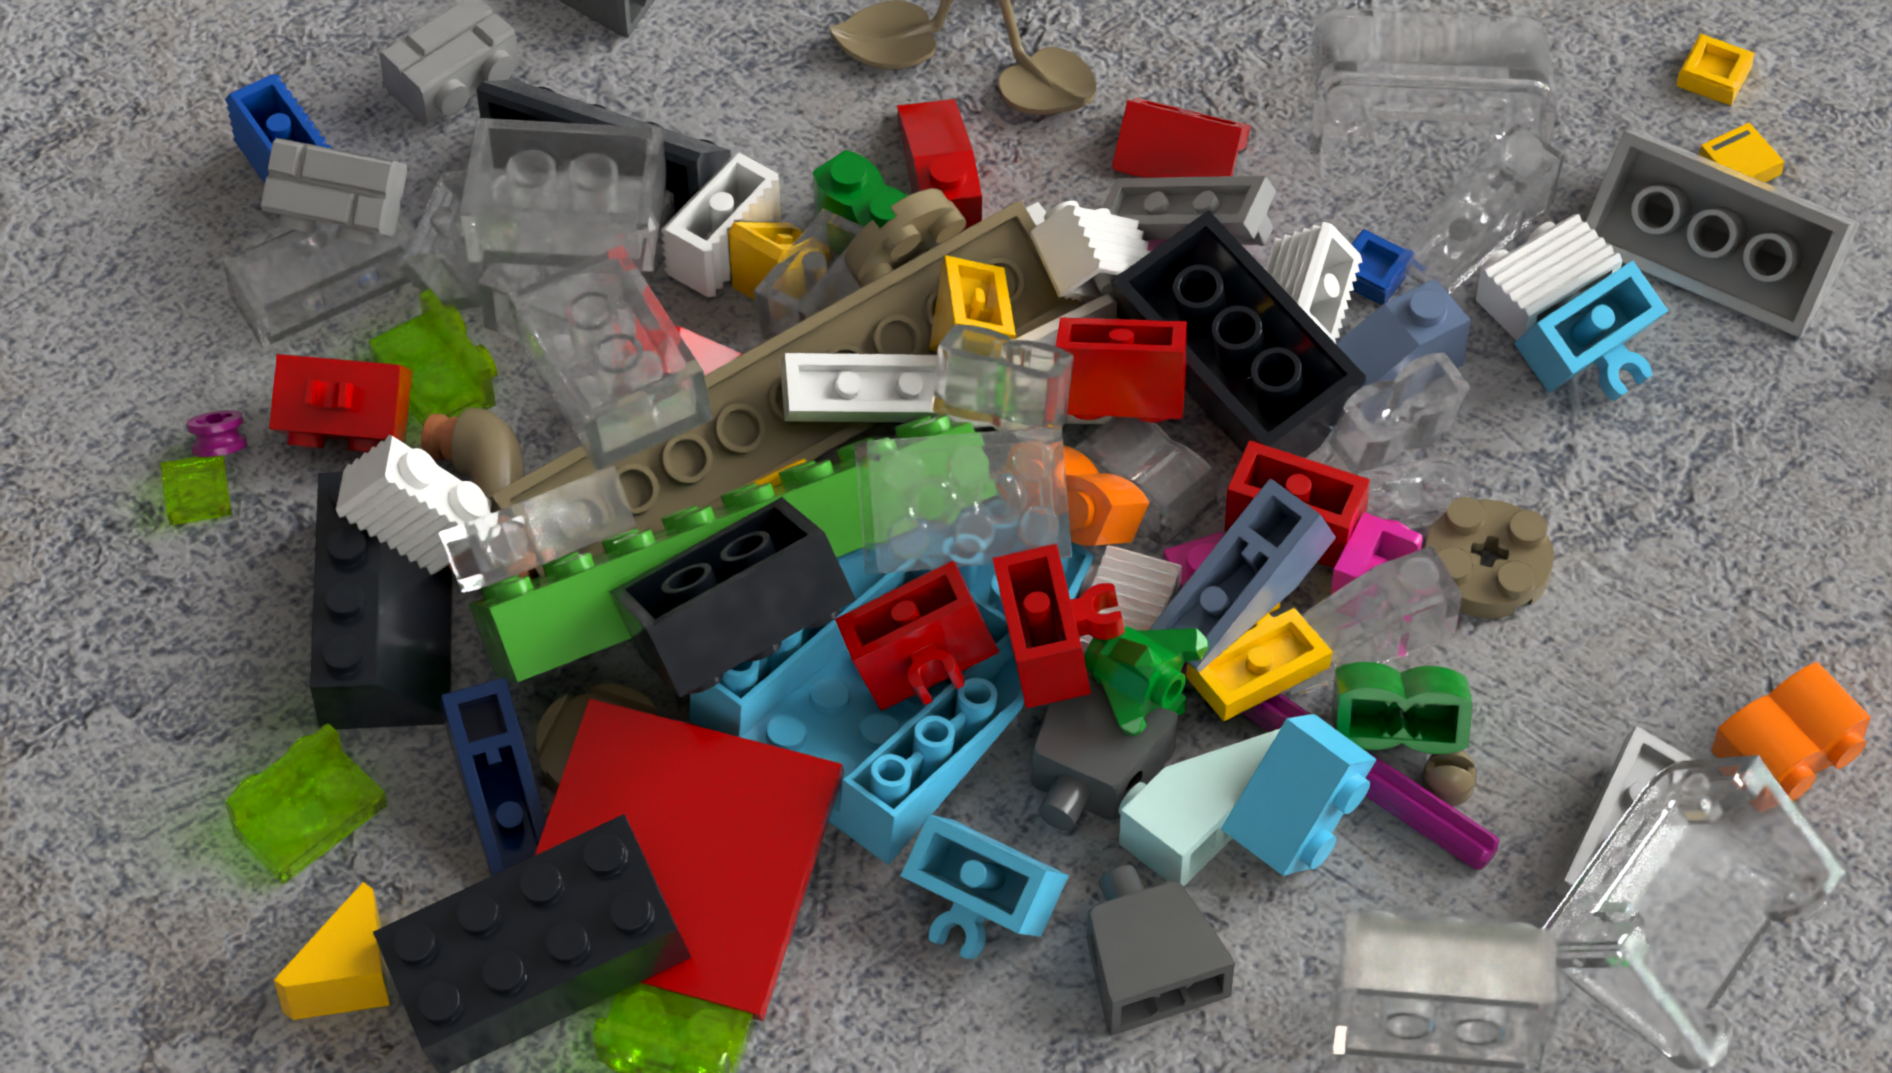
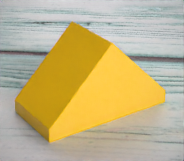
(756, 250)
(971, 296)
(339, 965)

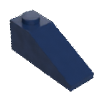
(494, 772)

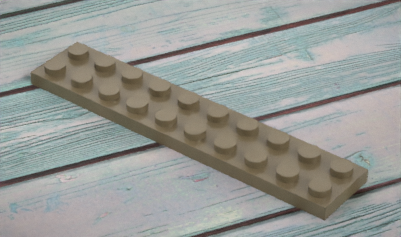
(747, 396)

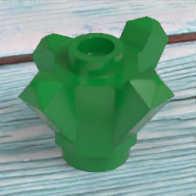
(1144, 671)

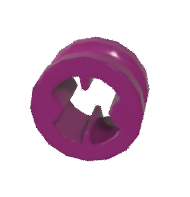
(217, 433)

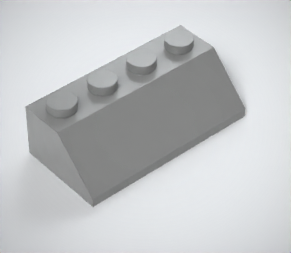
(1720, 232)

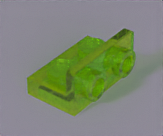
(443, 361)
(303, 804)
(670, 1033)

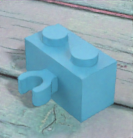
(1594, 332)
(1300, 795)
(982, 881)

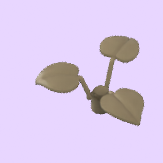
(901, 36)

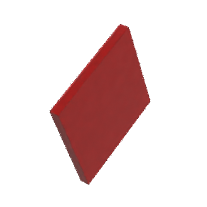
(723, 831)

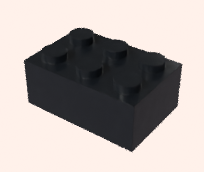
(733, 597)

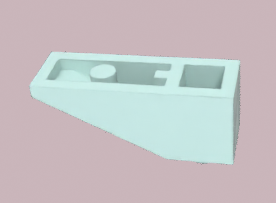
(1180, 813)

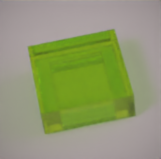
(196, 489)

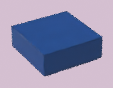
(1379, 269)

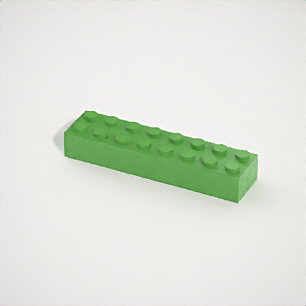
(569, 608)

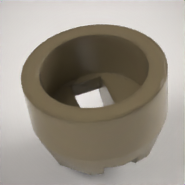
(1450, 777)

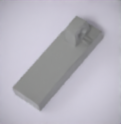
(1172, 203)

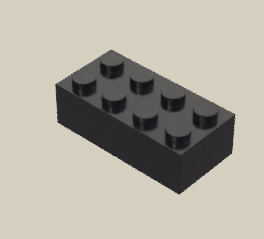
(531, 945)

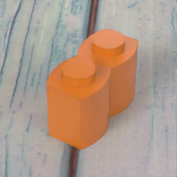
(1100, 505)
(1797, 729)

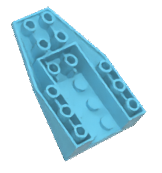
(893, 759)

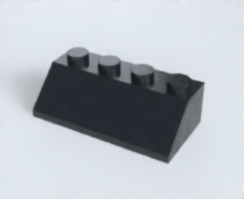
(687, 159)
(1249, 346)
(375, 627)

